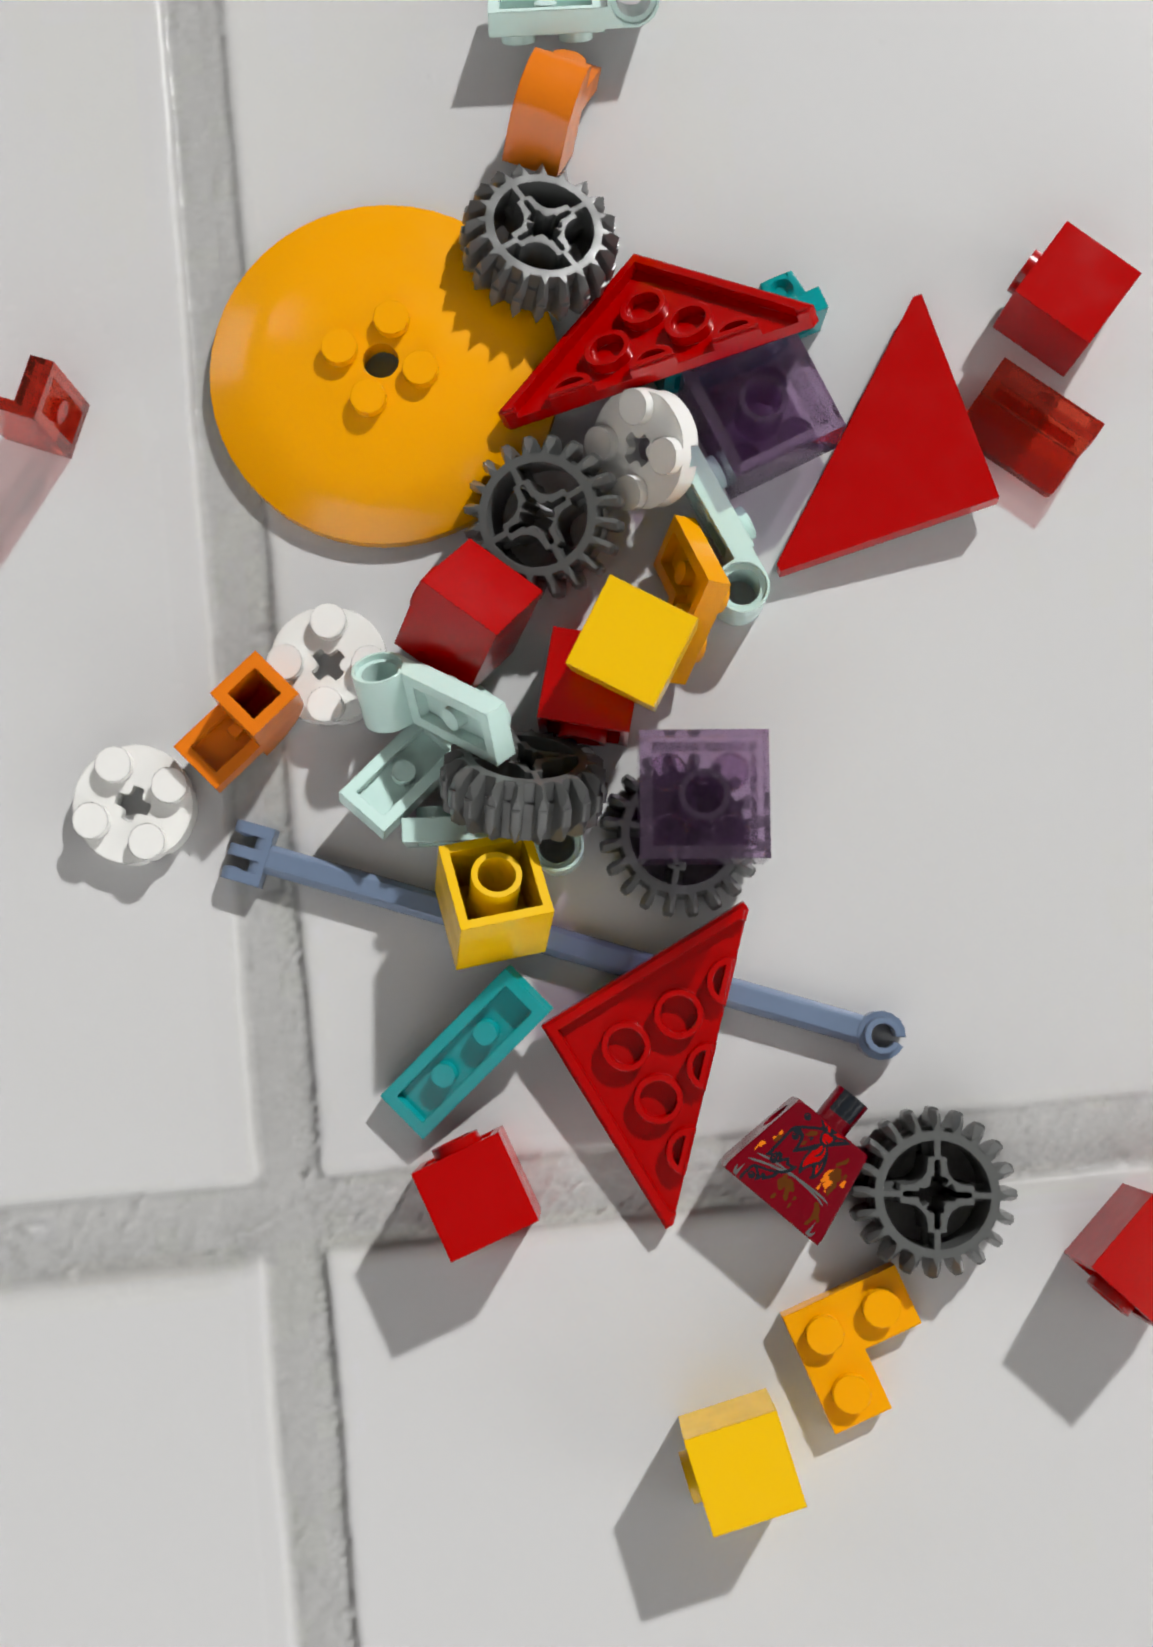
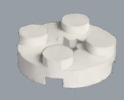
(671, 434)
(309, 636)
(102, 818)

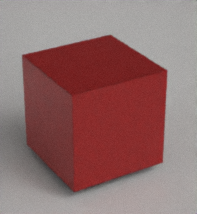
(1064, 298)
(467, 614)
(577, 705)
(476, 1191)
(1119, 1252)

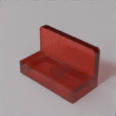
(45, 411)
(1030, 428)

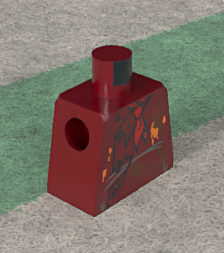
(802, 1160)

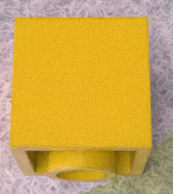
(632, 643)
(492, 900)
(739, 1463)

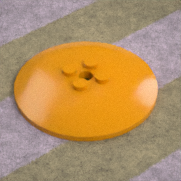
(356, 450)

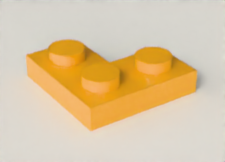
(692, 583)
(833, 1336)

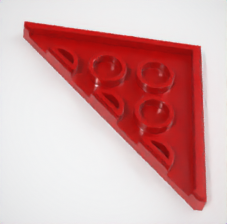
(650, 327)
(902, 458)
(648, 1051)

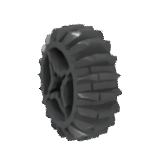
(542, 222)
(520, 529)
(533, 796)
(672, 886)
(983, 1194)

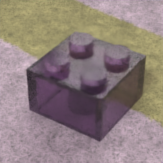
(761, 412)
(703, 797)

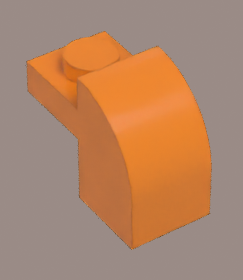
(549, 109)
(250, 719)

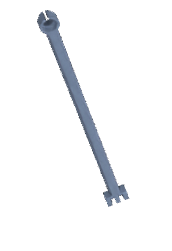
(562, 943)

